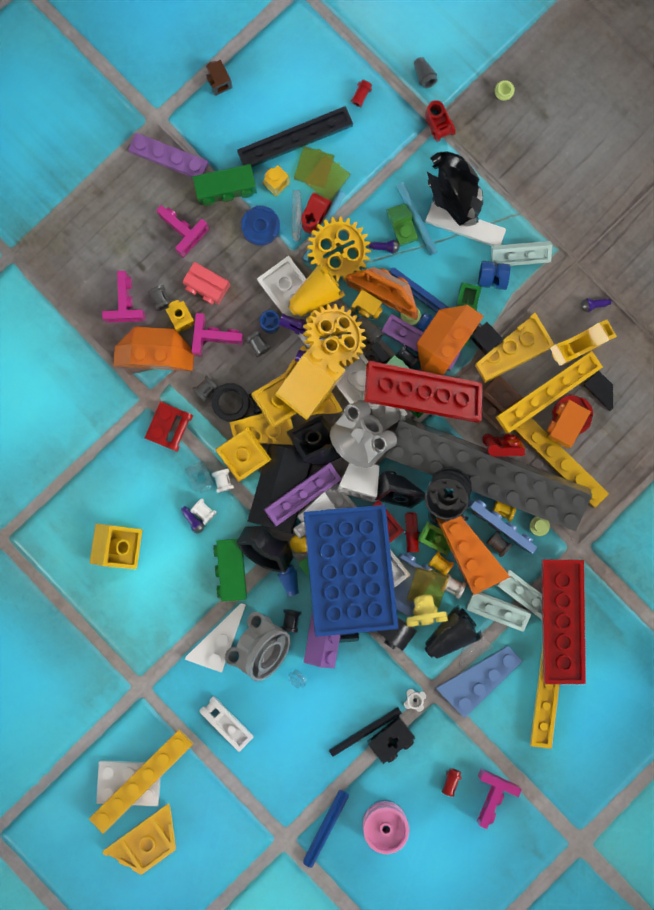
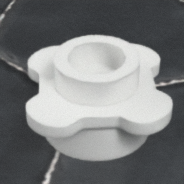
(420, 696)

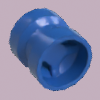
(272, 319)

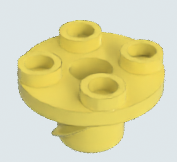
(425, 612)

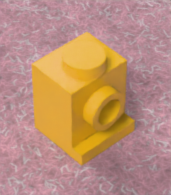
(276, 180)
(367, 305)
(185, 320)

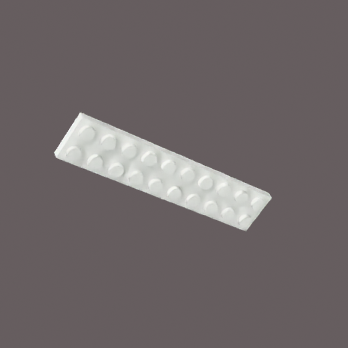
(280, 285)

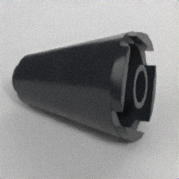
(452, 634)

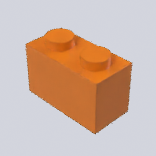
(567, 424)

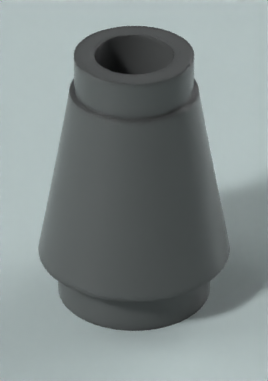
(426, 75)
(372, 332)

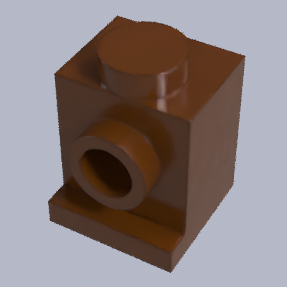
(218, 77)

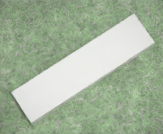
(481, 232)

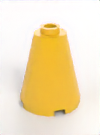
(316, 291)

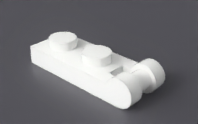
(227, 724)

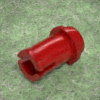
(362, 91)
(451, 782)

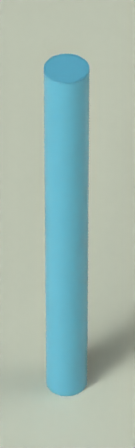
(331, 212)
(417, 219)

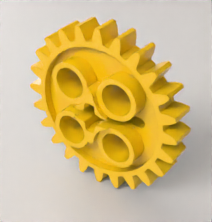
(330, 233)
(330, 318)

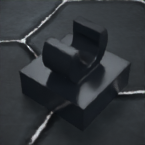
(378, 353)

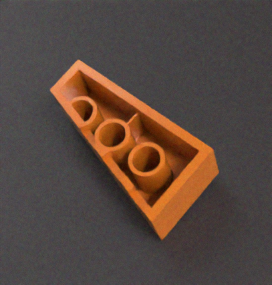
(473, 558)

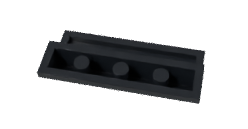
(277, 478)

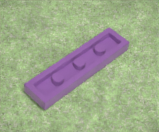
(167, 156)
(405, 334)
(302, 494)

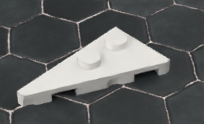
(212, 649)

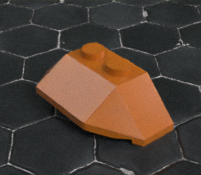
(388, 289)
(446, 337)
(154, 350)

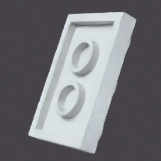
(115, 773)

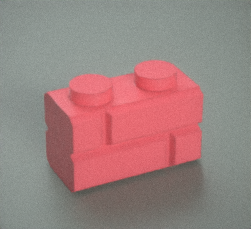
(205, 283)

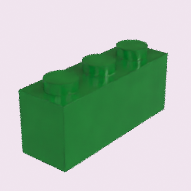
(224, 185)
(230, 571)

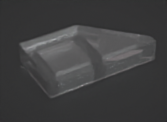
(474, 650)

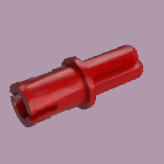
(411, 532)

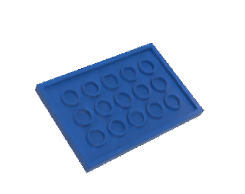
(350, 570)

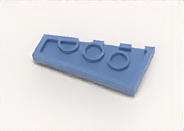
(496, 523)
(478, 681)

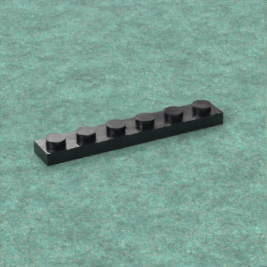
(295, 137)

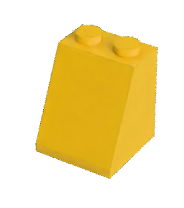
(310, 382)

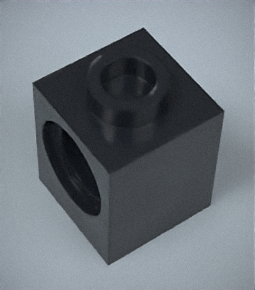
(485, 337)

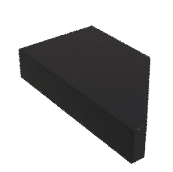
(601, 389)

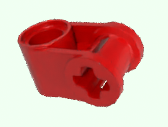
(439, 124)
(315, 210)

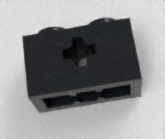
(380, 741)

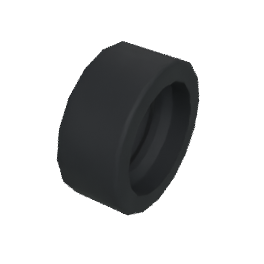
(230, 387)

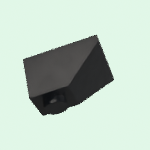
(314, 441)
(398, 490)

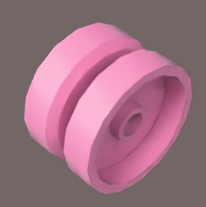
(385, 840)

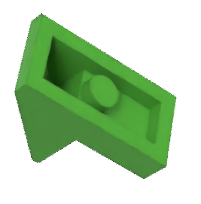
(402, 224)
(434, 538)

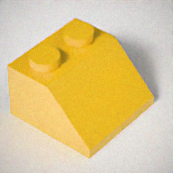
(115, 546)

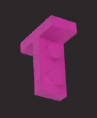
(190, 237)
(125, 302)
(212, 335)
(494, 796)

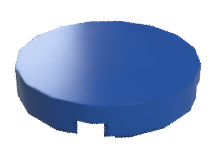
(260, 225)

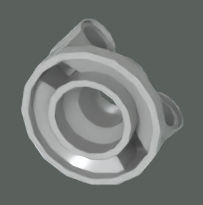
(360, 436)
(259, 648)

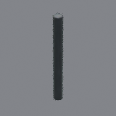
(365, 731)

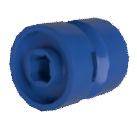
(494, 275)

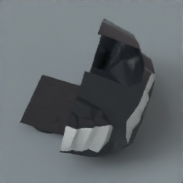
(456, 188)

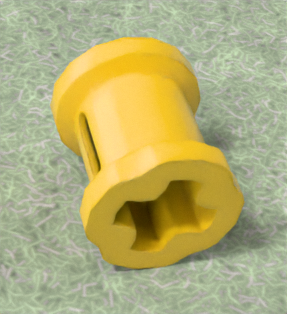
(504, 510)
(440, 563)

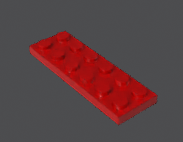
(423, 392)
(563, 622)

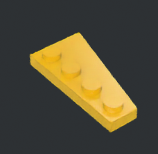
(517, 348)

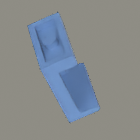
(402, 589)

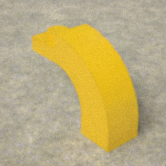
(583, 343)

